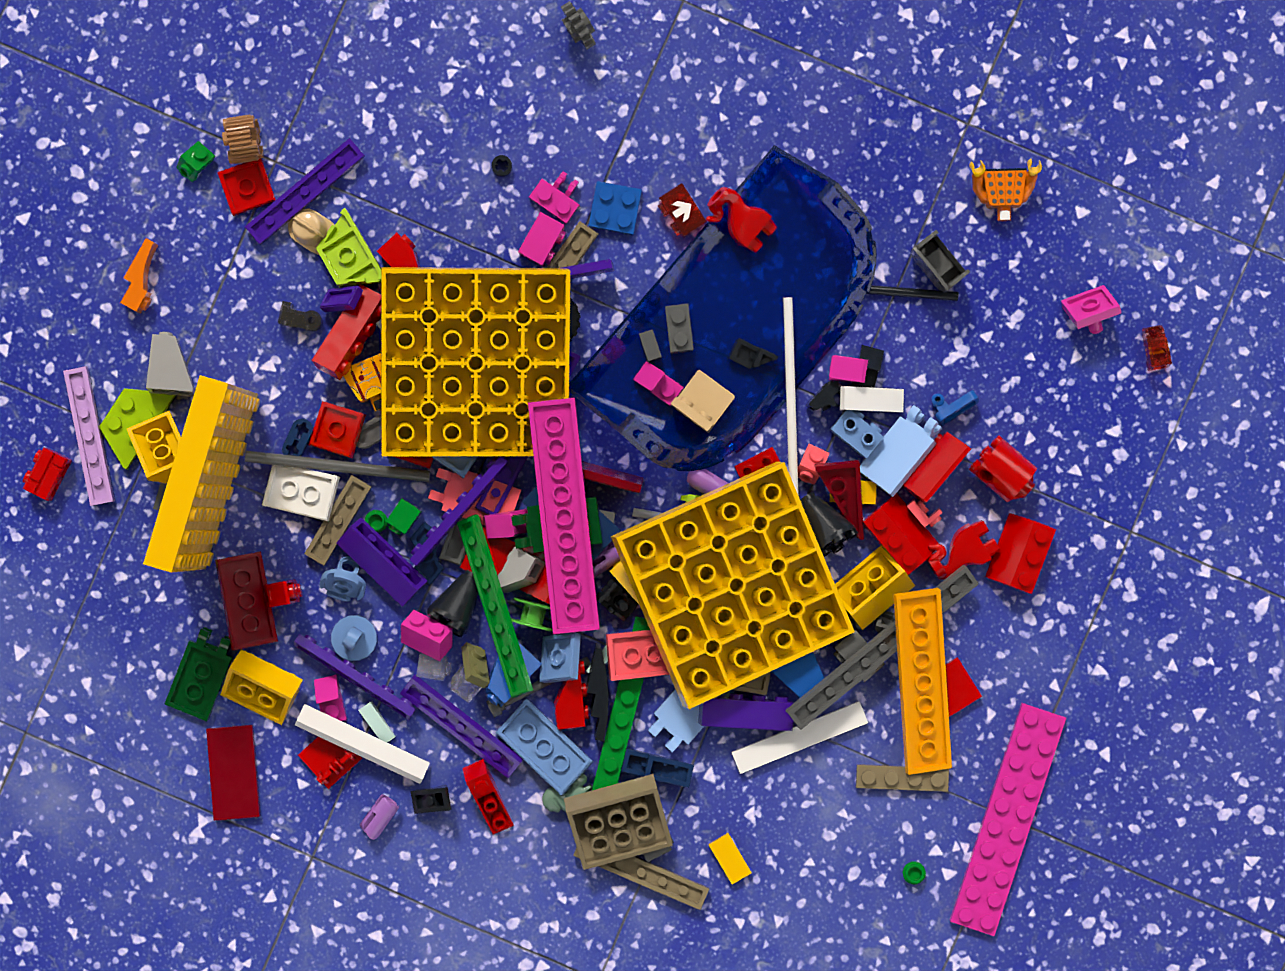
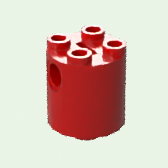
(1004, 470)

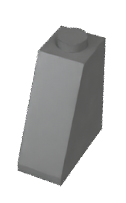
(168, 367)

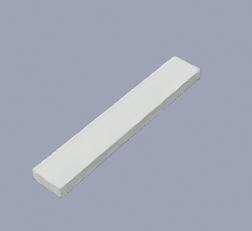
(793, 741)
(362, 743)

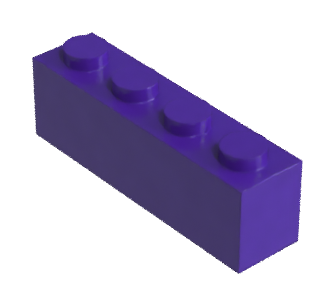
(381, 561)
(746, 712)

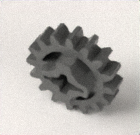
(578, 25)

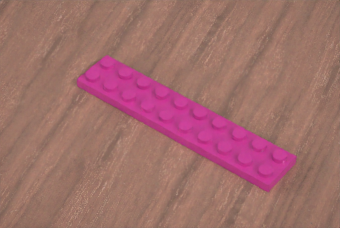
(564, 515)
(1007, 819)

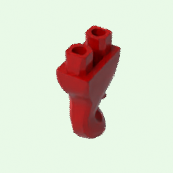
(743, 220)
(965, 550)

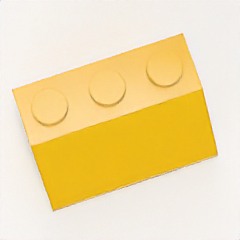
(156, 445)
(871, 585)
(261, 686)

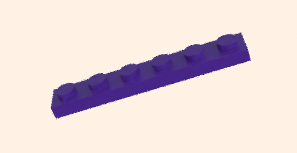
(304, 191)
(451, 517)
(363, 681)
(461, 726)

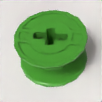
(532, 614)

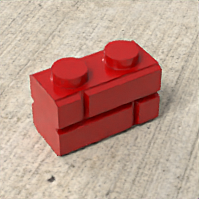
(46, 474)

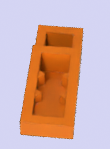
(137, 295)

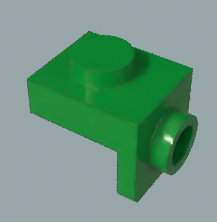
(194, 161)

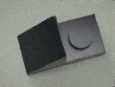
(874, 364)
(431, 799)

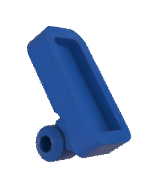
(949, 412)

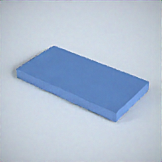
(544, 747)

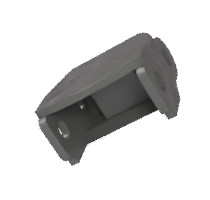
(938, 262)

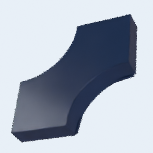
(430, 567)

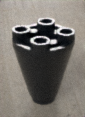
(827, 524)
(456, 604)

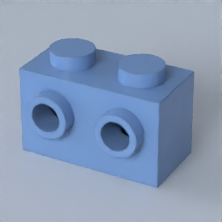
(857, 433)

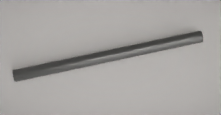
(337, 466)

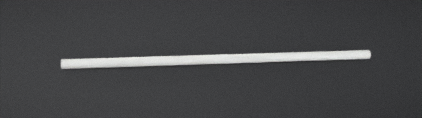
(790, 390)

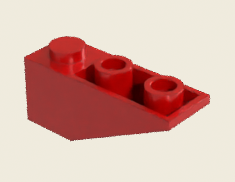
(283, 593)
(569, 702)
(487, 796)

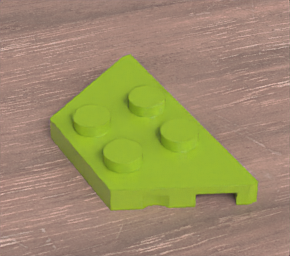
(348, 254)
(128, 410)

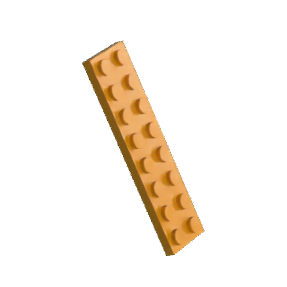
(922, 680)

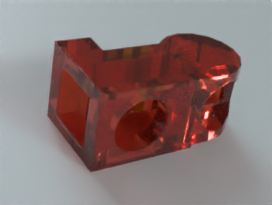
(1156, 348)

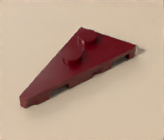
(844, 485)

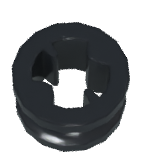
(503, 158)

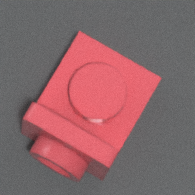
(920, 511)

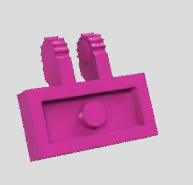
(554, 200)

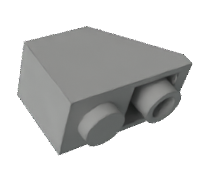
(520, 570)

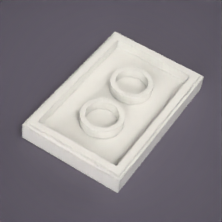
(301, 491)

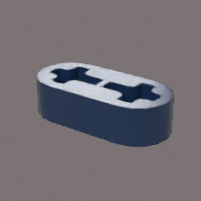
(292, 437)

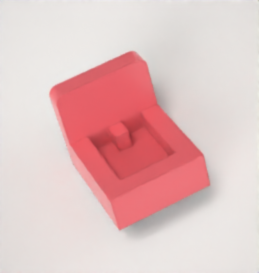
(806, 468)

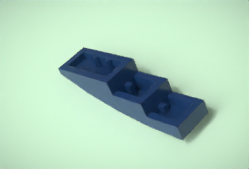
(663, 768)

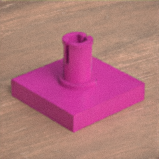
(1091, 308)

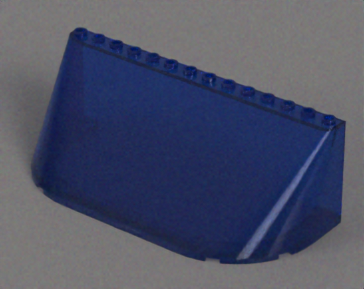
(815, 255)

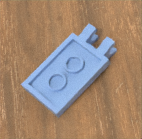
(900, 451)
(677, 720)

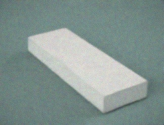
(871, 399)

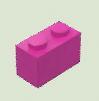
(542, 239)
(426, 635)

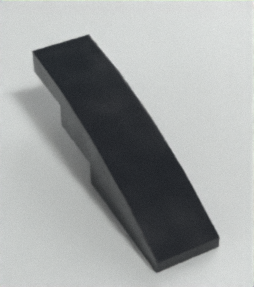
(598, 687)

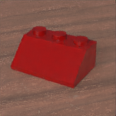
(936, 466)
(900, 533)
(1021, 553)

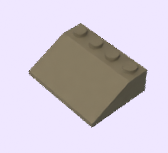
(618, 822)

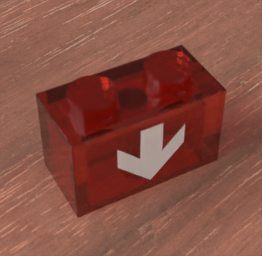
(681, 211)

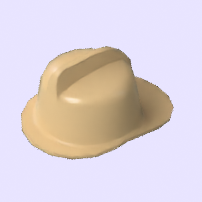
(309, 229)

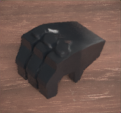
(824, 397)
(617, 599)

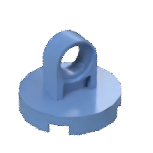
(342, 583)
(354, 638)

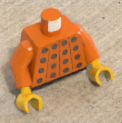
(1004, 187)

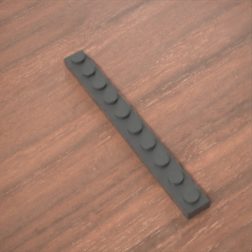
(869, 657)

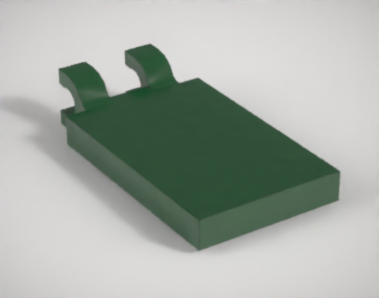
(534, 529)
(200, 676)

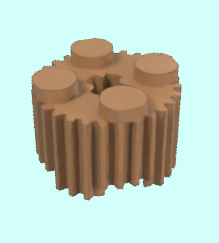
(243, 139)

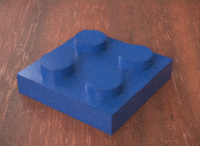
(615, 208)

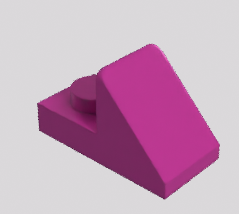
(848, 369)
(658, 383)
(500, 524)
(330, 697)

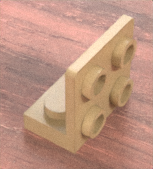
(703, 401)

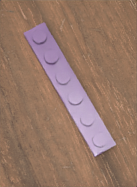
(89, 436)

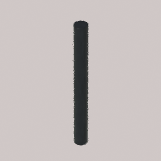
(914, 293)

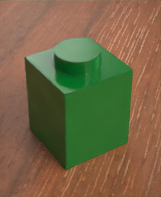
(403, 517)

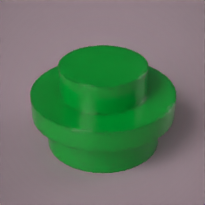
(377, 520)
(914, 872)

